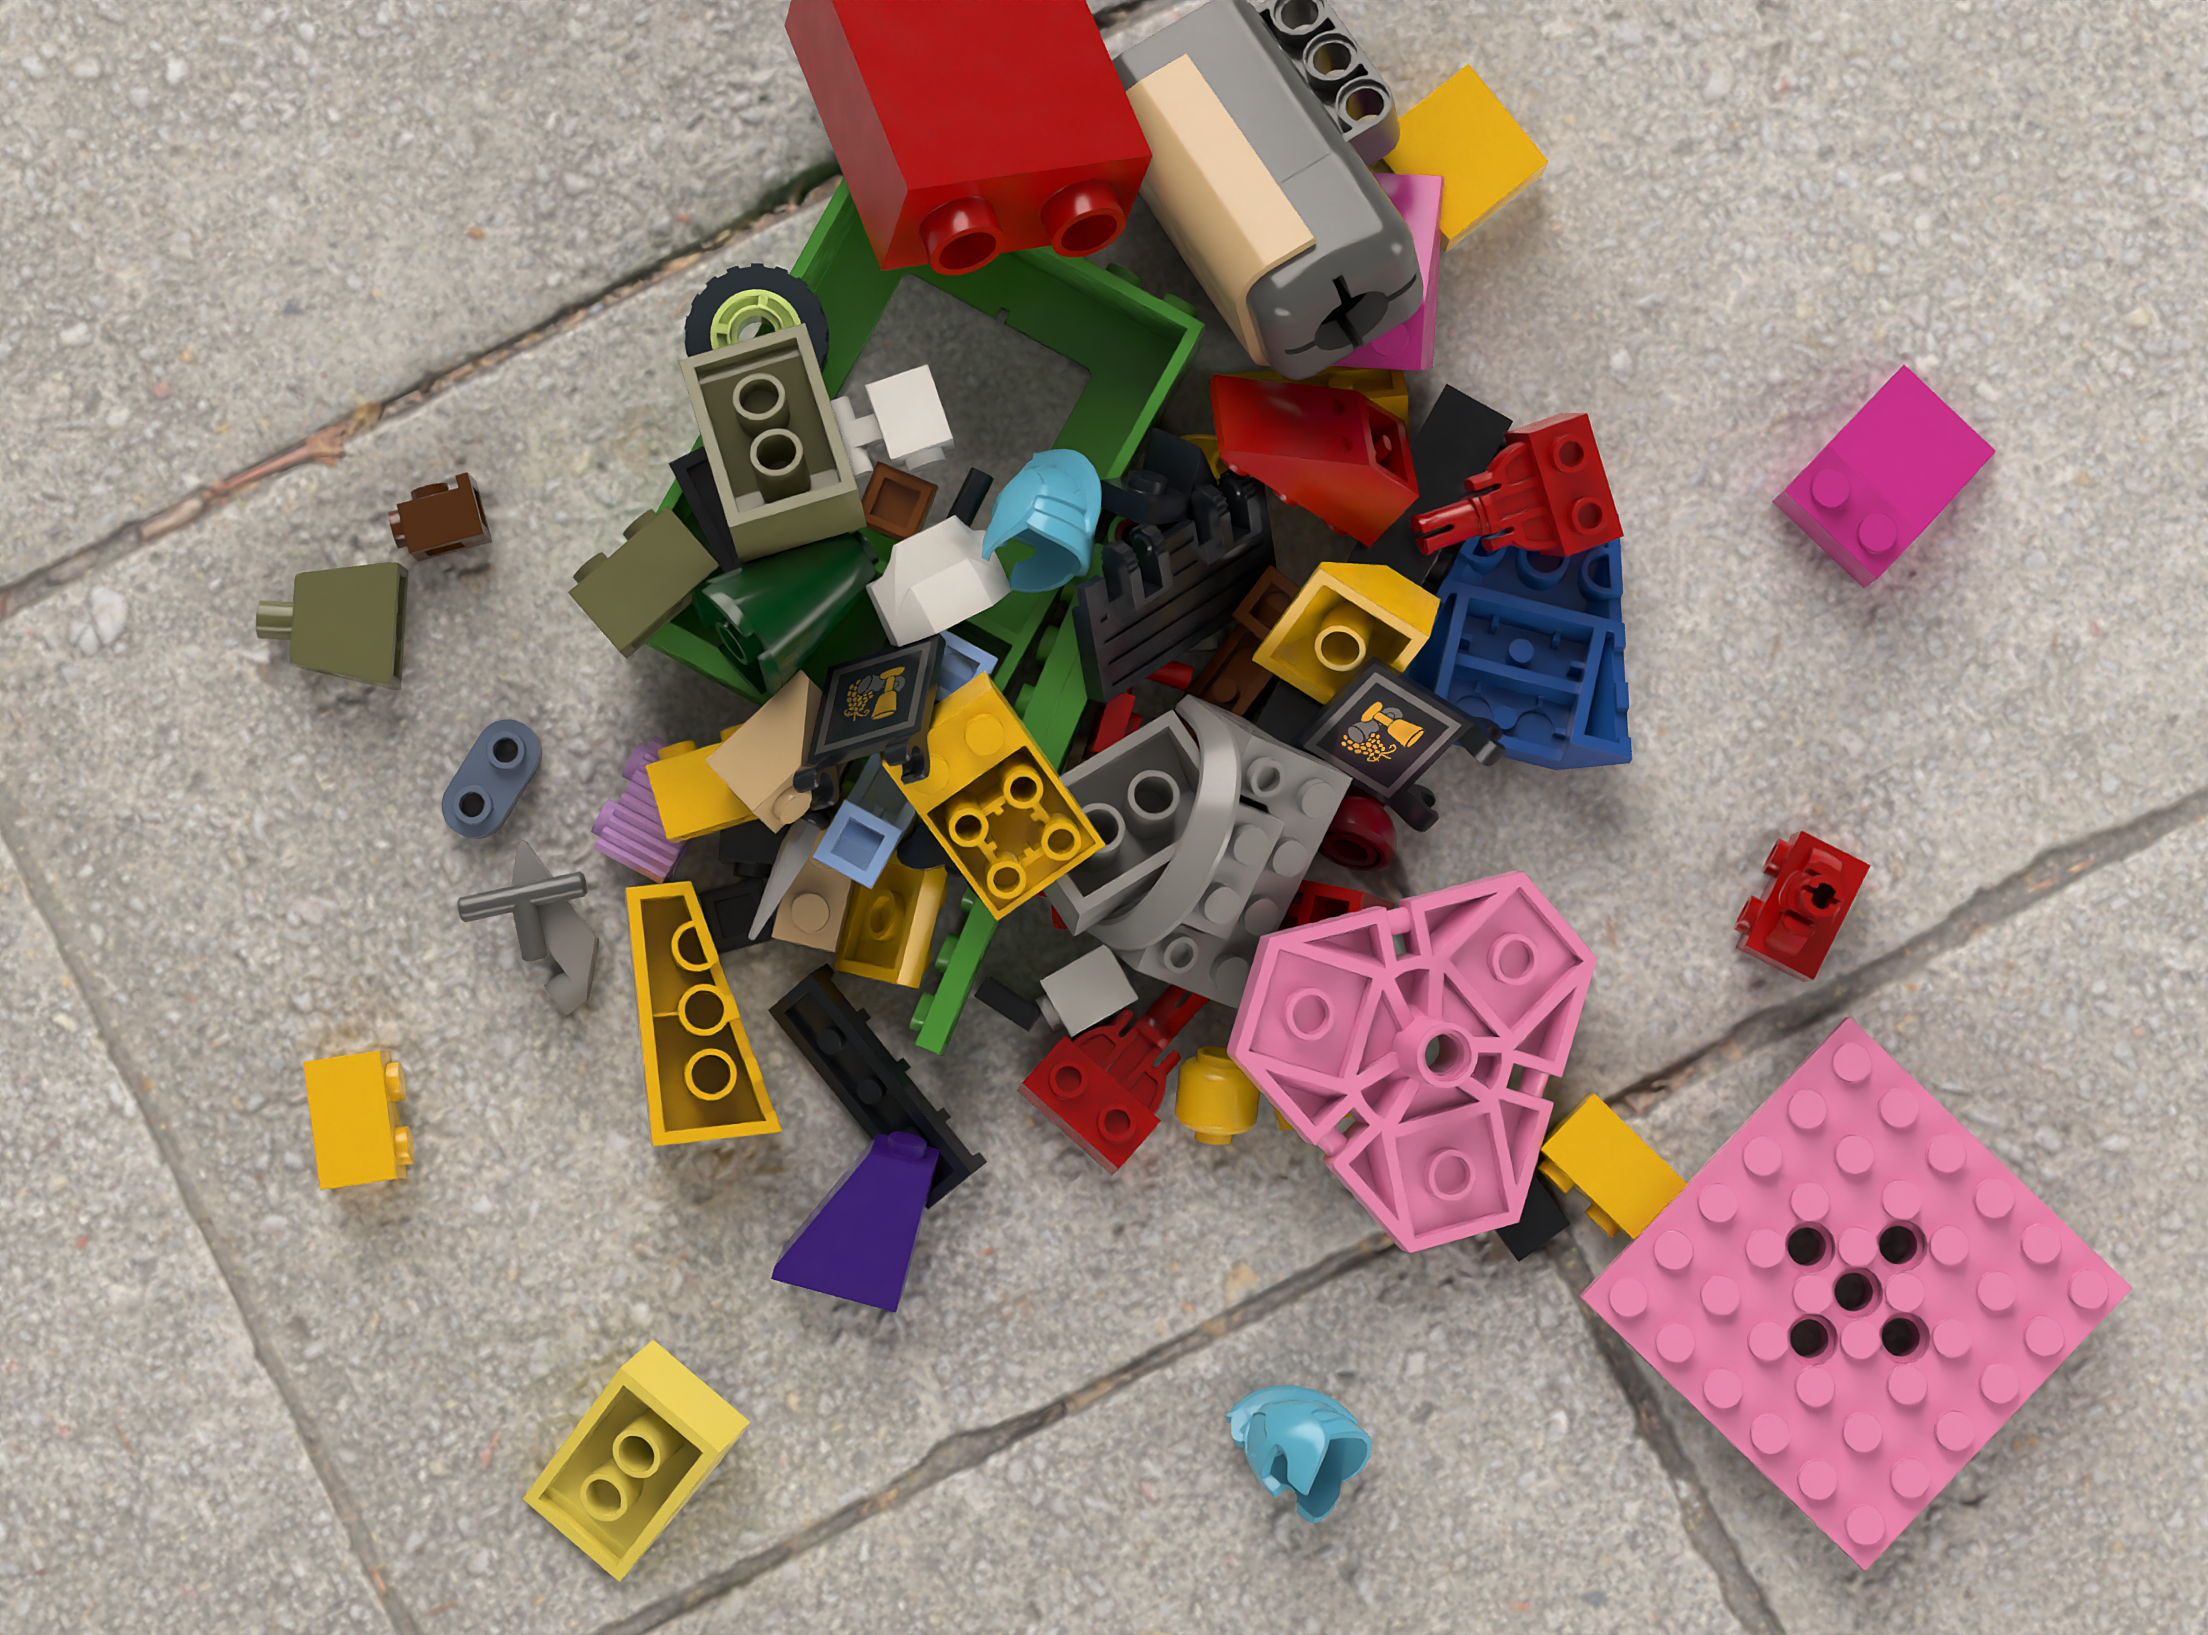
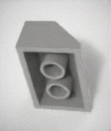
(1140, 806)

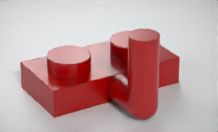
(1116, 720)

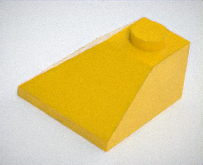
(1342, 621)

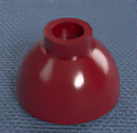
(1360, 834)

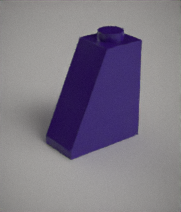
(866, 1225)

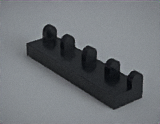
(868, 1076)

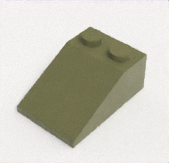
(773, 443)

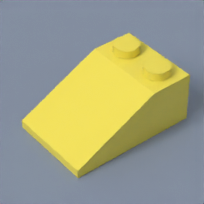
(635, 1459)

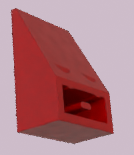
(1318, 450)

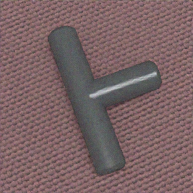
(524, 903)

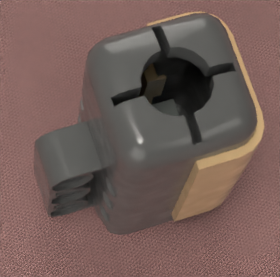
(1271, 178)

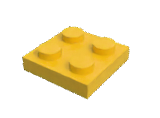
(892, 925)

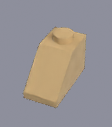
(767, 752)

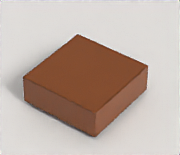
(897, 502)

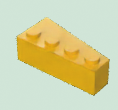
(691, 1035)

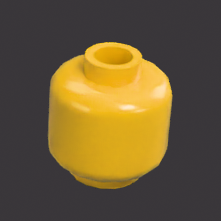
(1215, 1097)

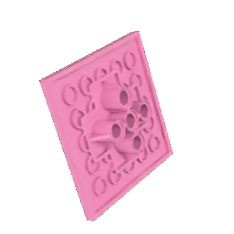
(1986, 1286)

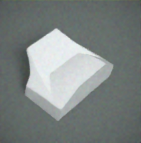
(936, 582)

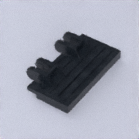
(1171, 585)

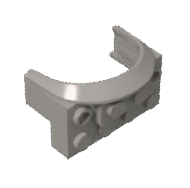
(1234, 859)

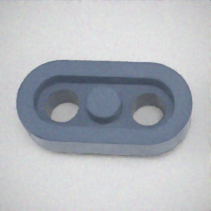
(495, 781)

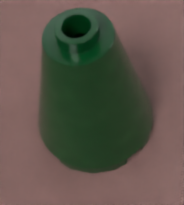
(785, 605)

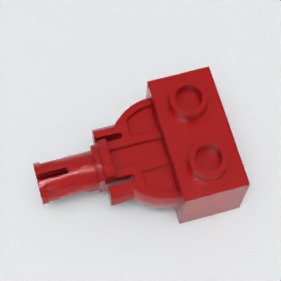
(1543, 493)
(1800, 905)
(1105, 1084)

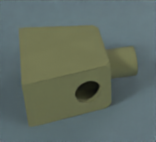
(344, 622)

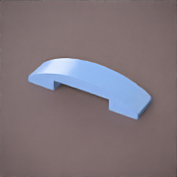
(876, 809)

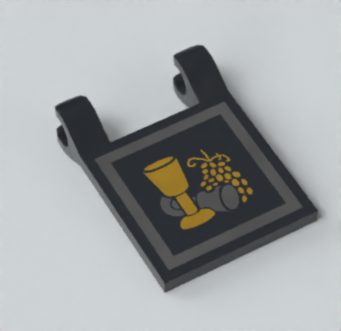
(873, 708)
(1390, 733)

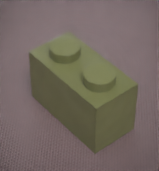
(643, 580)

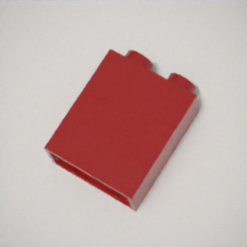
(972, 125)

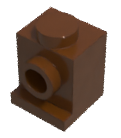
(441, 519)

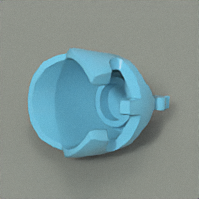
(1050, 508)
(1300, 1444)

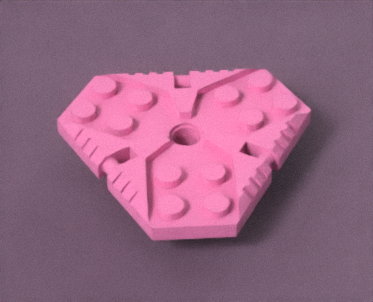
(1346, 1026)

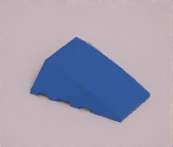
(1535, 651)

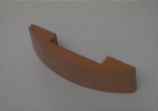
(1231, 676)

